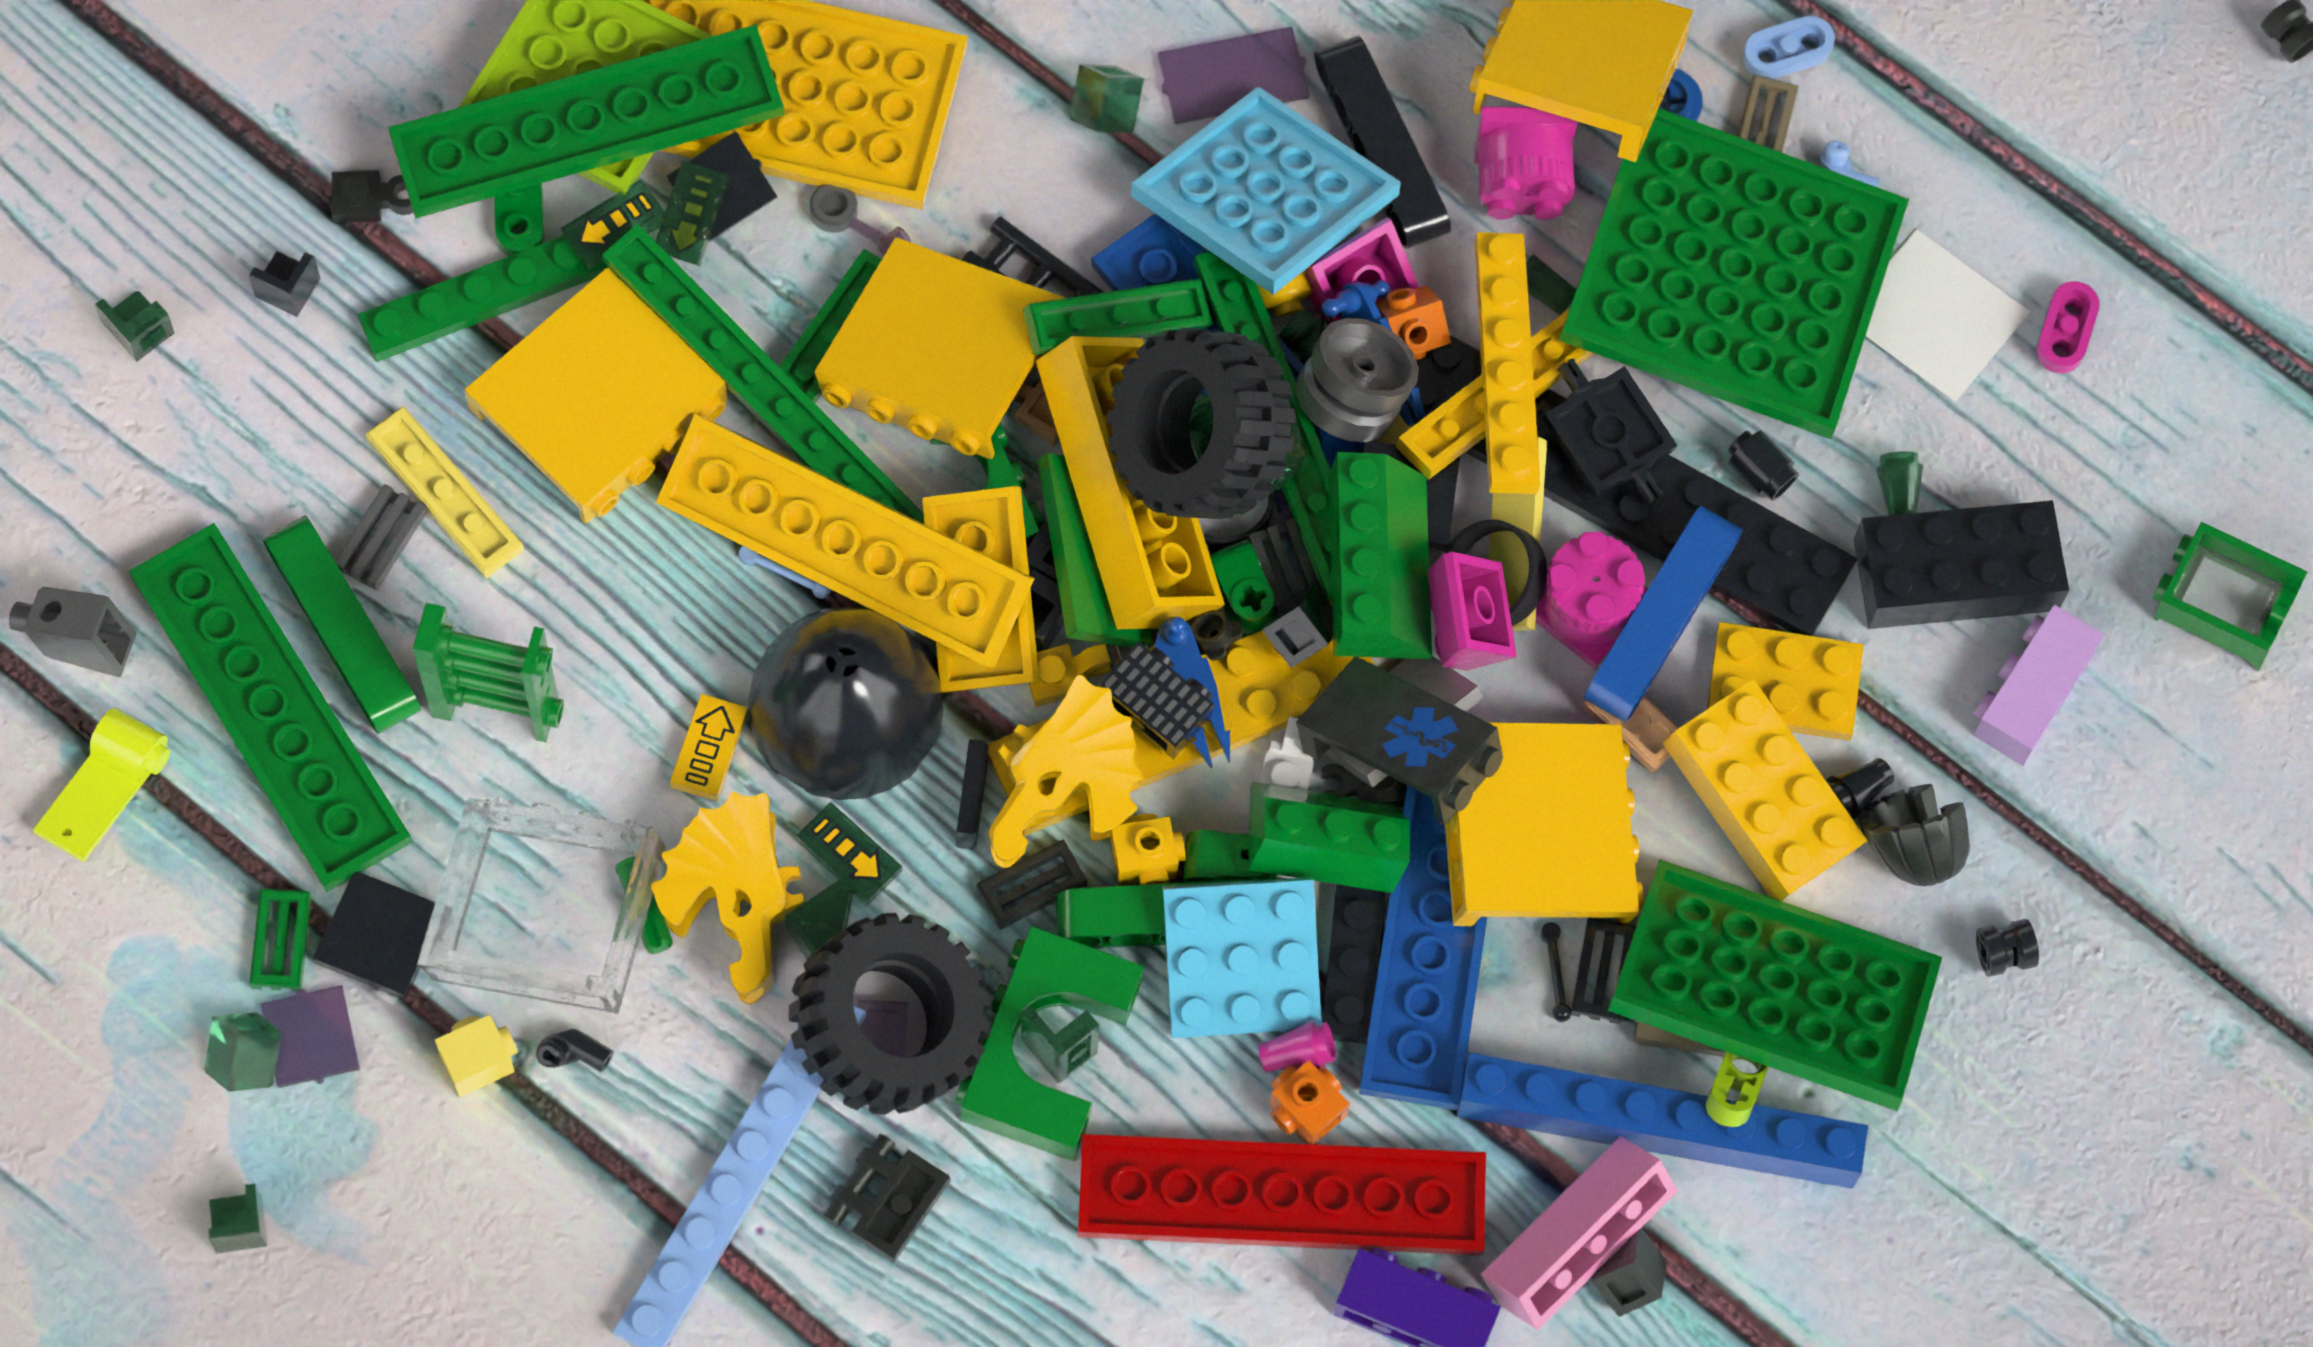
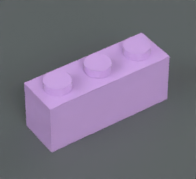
(2036, 683)

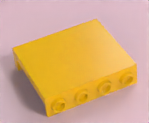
(1586, 61)
(933, 348)
(598, 394)
(1548, 829)

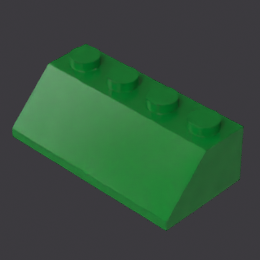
(1379, 558)

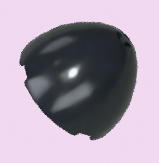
(839, 731)

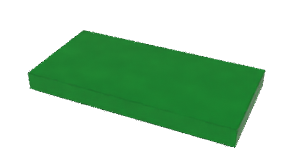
(1080, 585)

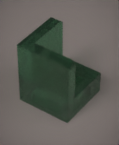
(1106, 98)
(136, 323)
(242, 1051)
(238, 1222)

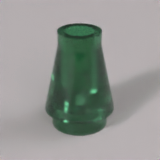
(1900, 481)

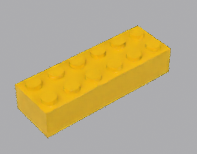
(1146, 560)

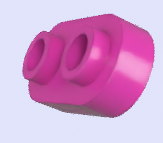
(2067, 330)

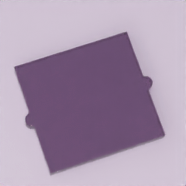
(314, 1036)

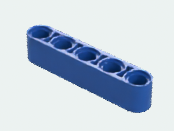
(1663, 614)

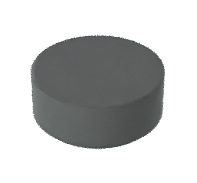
(833, 208)

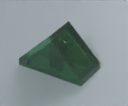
(821, 916)

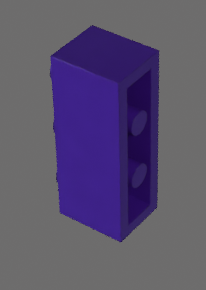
(1413, 1304)

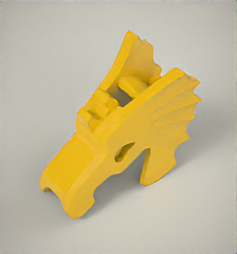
(1084, 749)
(732, 859)

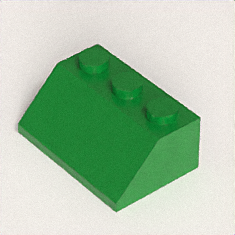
(1327, 837)

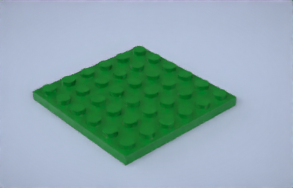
(1736, 272)

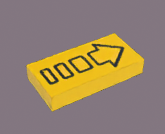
(709, 747)

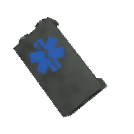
(1403, 735)

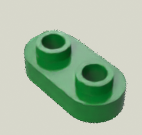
(519, 208)

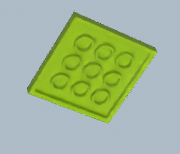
(574, 37)

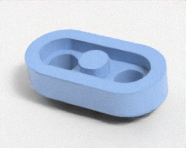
(1785, 47)

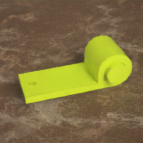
(119, 764)

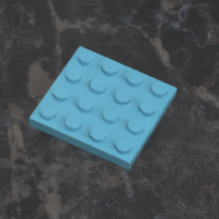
(1265, 190)

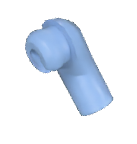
(1836, 159)

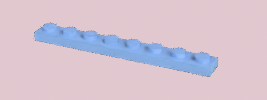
(722, 1201)

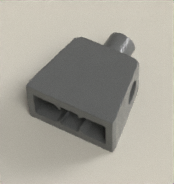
(76, 629)

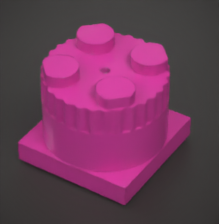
(1524, 162)
(1591, 594)

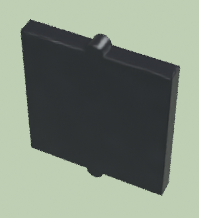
(747, 185)

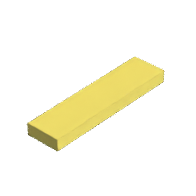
(444, 492)
(1506, 547)

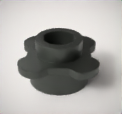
(1215, 633)

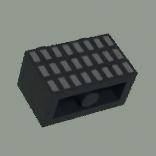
(1159, 699)

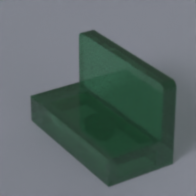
(1062, 1051)

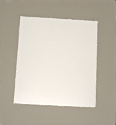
(1941, 316)

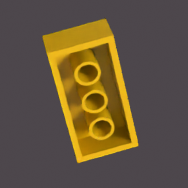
(1764, 791)

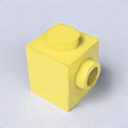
(476, 1053)

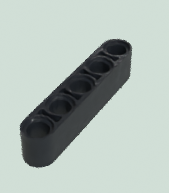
(1382, 138)

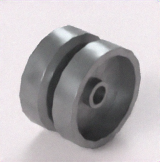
(1356, 380)

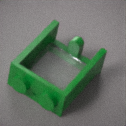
(2228, 593)

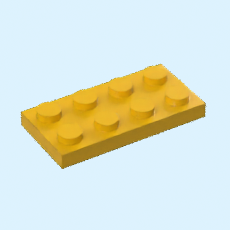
(995, 526)

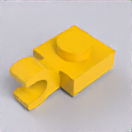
(1059, 668)

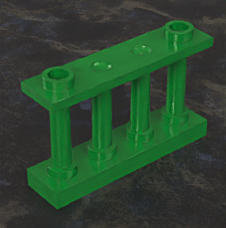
(486, 672)

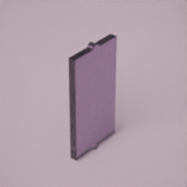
(1216, 75)

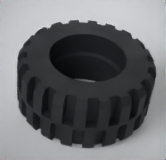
(1248, 424)
(937, 976)

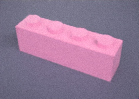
(1579, 1232)

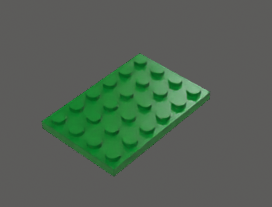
(1777, 985)

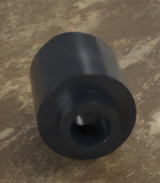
(1762, 464)

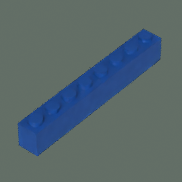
(1660, 1121)

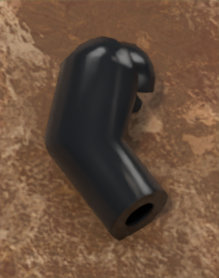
(571, 1047)

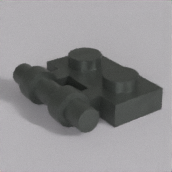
(899, 1205)

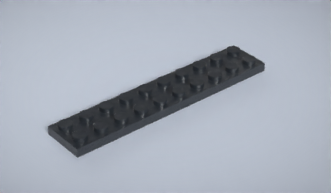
(1771, 571)

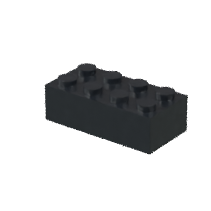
(1960, 564)

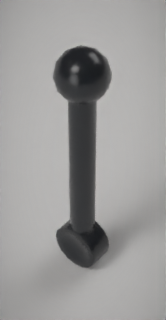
(1550, 934)

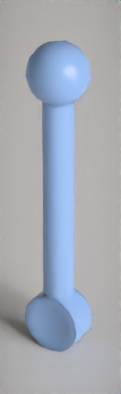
(750, 557)

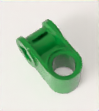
(1243, 585)
(1218, 857)

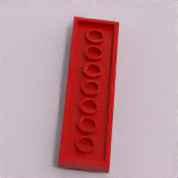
(1282, 1194)

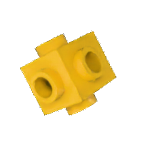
(1146, 851)

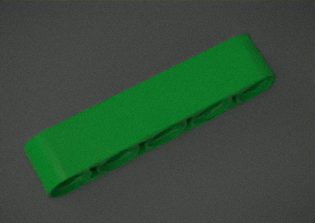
(341, 624)
(1116, 914)

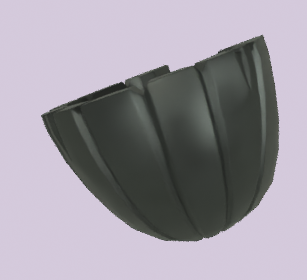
(1915, 839)

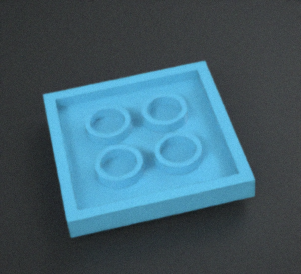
(1241, 957)

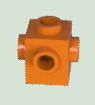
(1416, 318)
(1307, 1102)

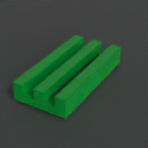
(277, 979)

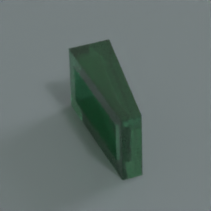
(1548, 286)

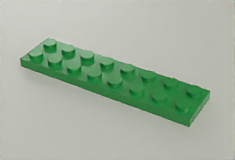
(586, 121)
(270, 707)

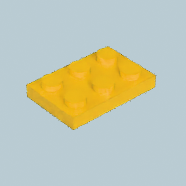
(1803, 676)

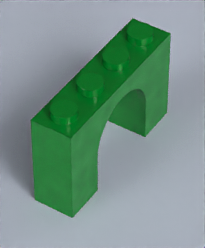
(1045, 975)

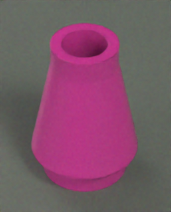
(1297, 1046)

